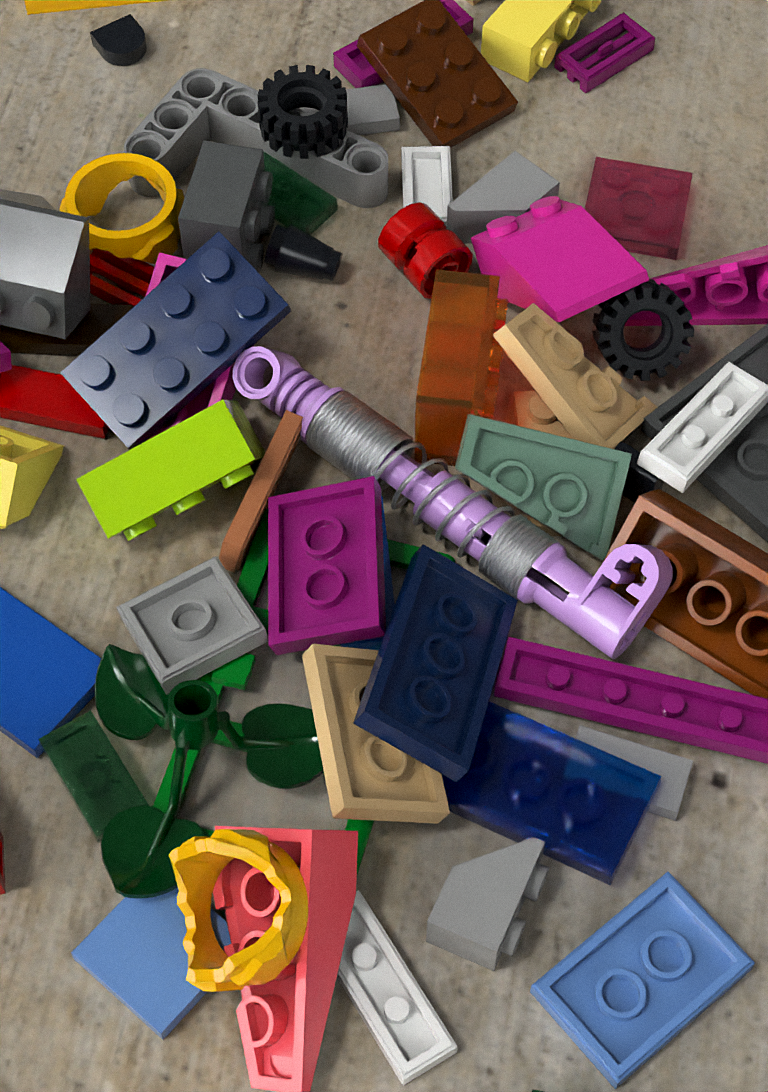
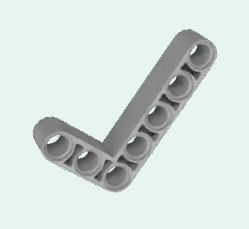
(223, 110)

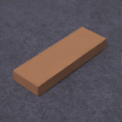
(262, 486)

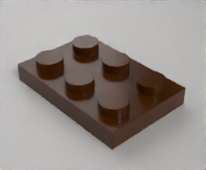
(437, 73)

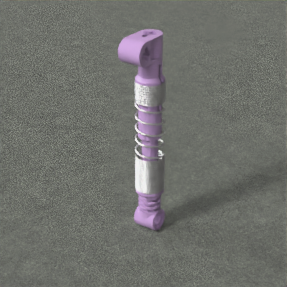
(508, 548)

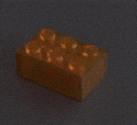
(458, 361)

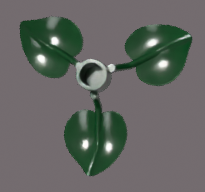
(131, 706)

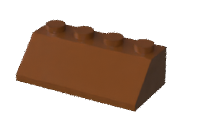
(716, 590)

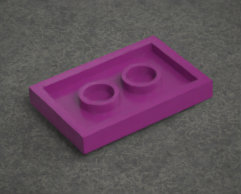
(325, 566)

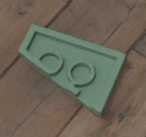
(549, 477)

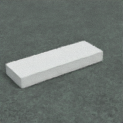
(704, 427)
(390, 998)

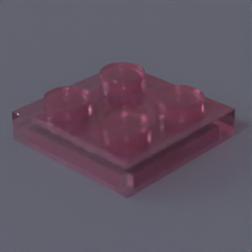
(640, 205)

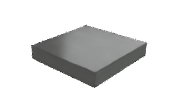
(192, 624)

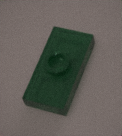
(297, 199)
(91, 771)

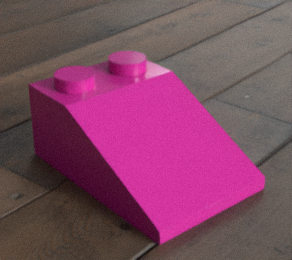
(556, 259)

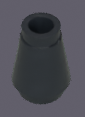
(301, 254)

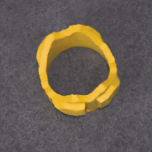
(90, 189)
(196, 870)

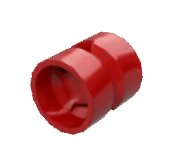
(421, 244)

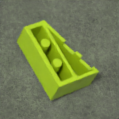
(172, 470)

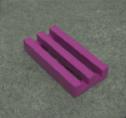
(611, 55)

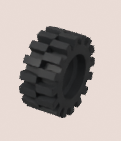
(300, 91)
(660, 354)

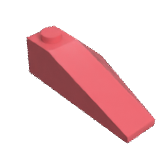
(287, 1016)

